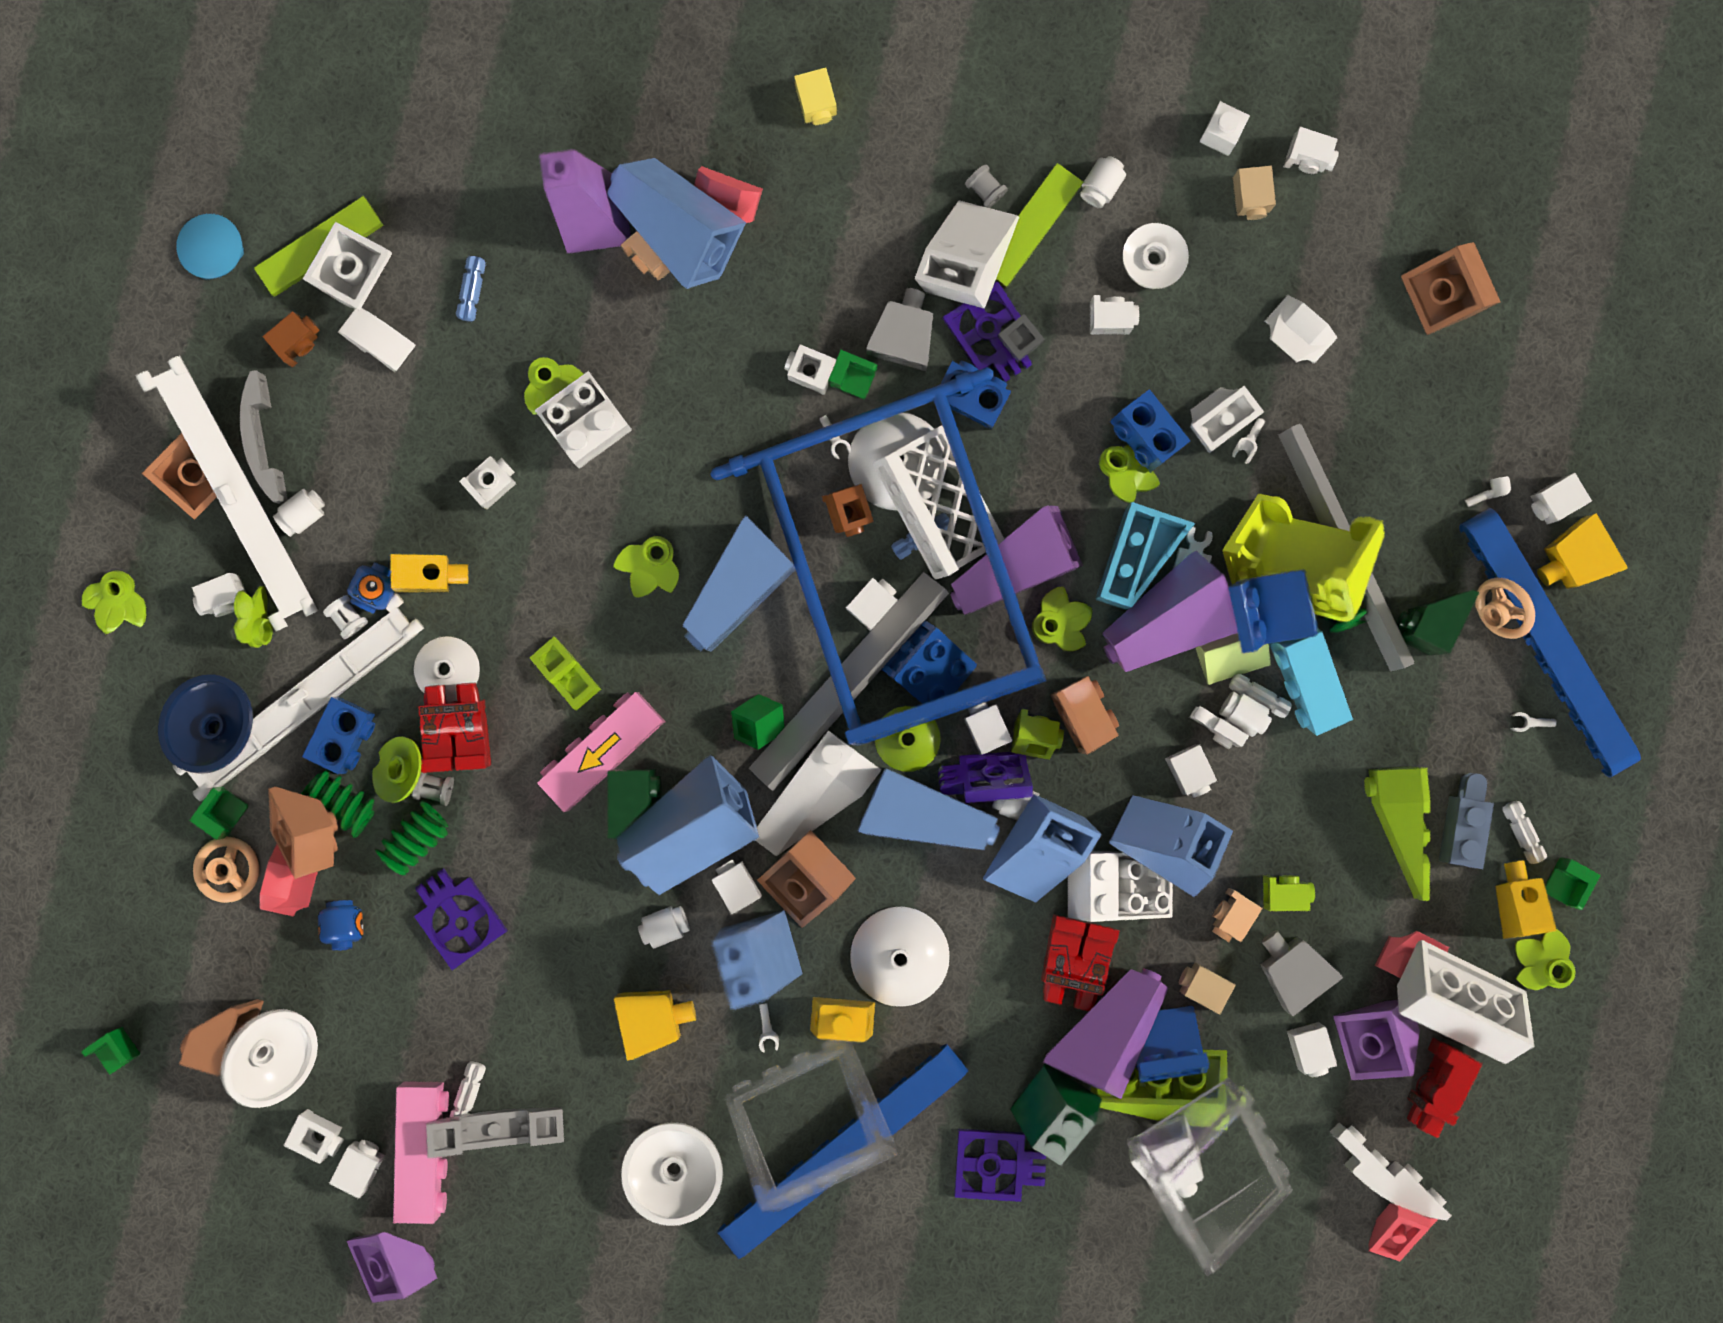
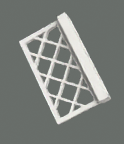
(916, 514)

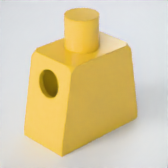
(1581, 555)
(409, 577)
(1524, 916)
(842, 1019)
(650, 1020)

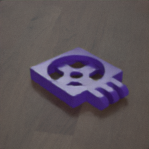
(1002, 356)
(957, 778)
(443, 897)
(1022, 1166)

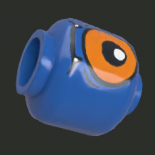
(371, 587)
(340, 924)

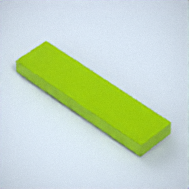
(1037, 220)
(294, 260)

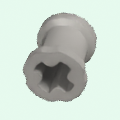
(986, 186)
(442, 794)

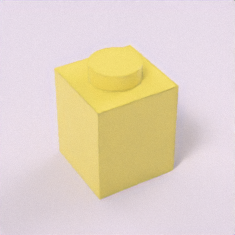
(816, 96)

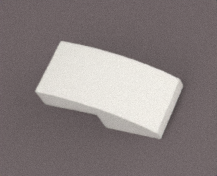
(376, 338)

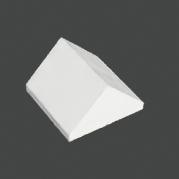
(347, 266)

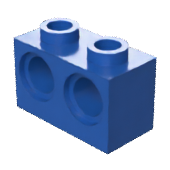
(968, 403)
(1155, 426)
(332, 730)

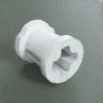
(352, 623)

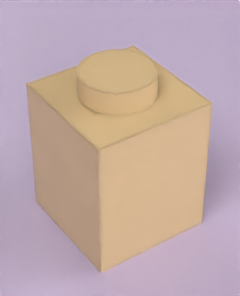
(1254, 192)
(1206, 987)

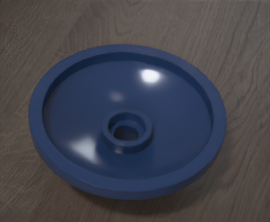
(190, 720)

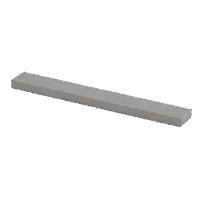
(1331, 514)
(859, 670)

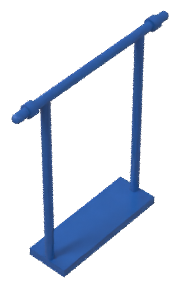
(947, 705)

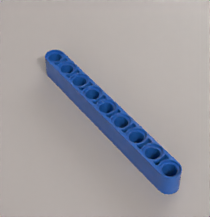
(1554, 646)
(899, 1107)

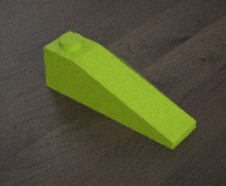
(1400, 800)
(1165, 1096)

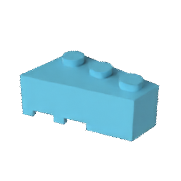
(1138, 553)
(1312, 683)

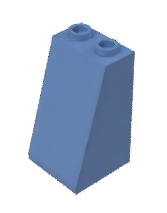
(676, 220)
(737, 586)
(919, 813)
(688, 828)
(756, 958)

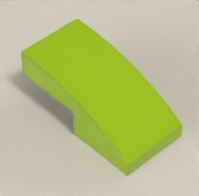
(565, 673)

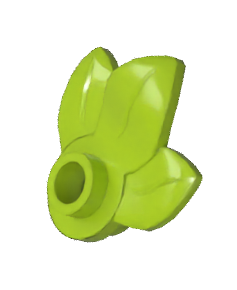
(540, 390)
(1130, 474)
(645, 570)
(114, 607)
(1066, 619)
(252, 620)
(1541, 958)

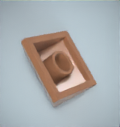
(181, 478)

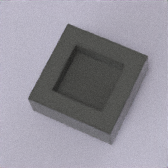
(1021, 338)

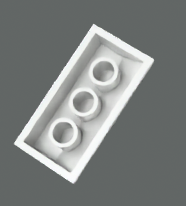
(1465, 1003)

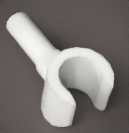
(825, 422)
(1248, 443)
(1499, 487)
(1533, 722)
(767, 1028)

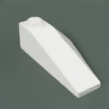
(820, 789)

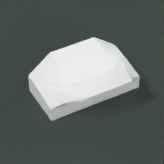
(1299, 330)
(1223, 416)

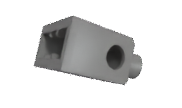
(903, 332)
(1296, 972)

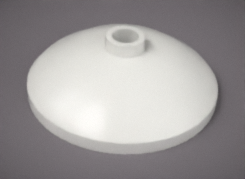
(879, 441)
(896, 932)
(279, 1067)
(668, 1196)

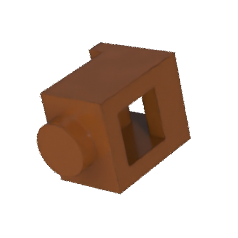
(292, 337)
(854, 499)

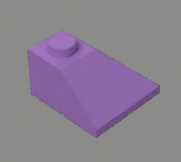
(1378, 1041)
(391, 1265)

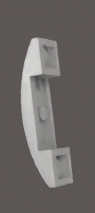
(256, 398)
(494, 1129)

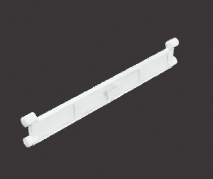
(232, 490)
(315, 692)

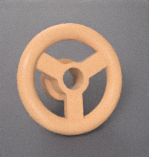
(1502, 610)
(214, 873)

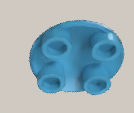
(209, 246)

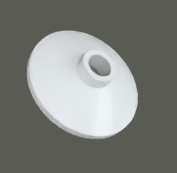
(1165, 243)
(450, 650)

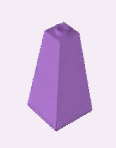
(581, 203)
(1032, 556)
(1176, 615)
(1112, 1034)

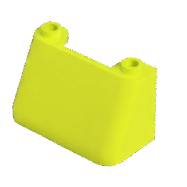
(1334, 559)

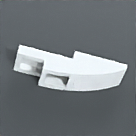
(1395, 1183)

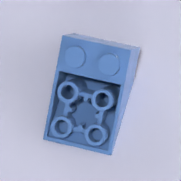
(1172, 842)
(1042, 849)

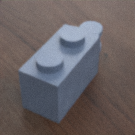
(1467, 824)

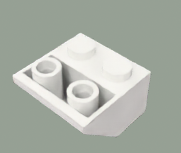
(583, 420)

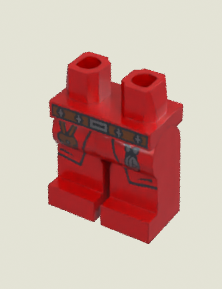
(454, 731)
(1075, 970)
(1442, 1088)

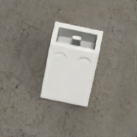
(966, 254)
(1117, 888)

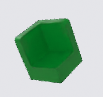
(852, 374)
(757, 721)
(219, 813)
(1571, 883)
(113, 1050)

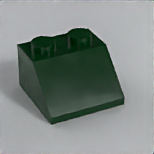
(1436, 624)
(630, 796)
(1055, 1113)

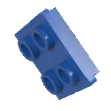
(1272, 609)
(929, 665)
(1172, 1047)

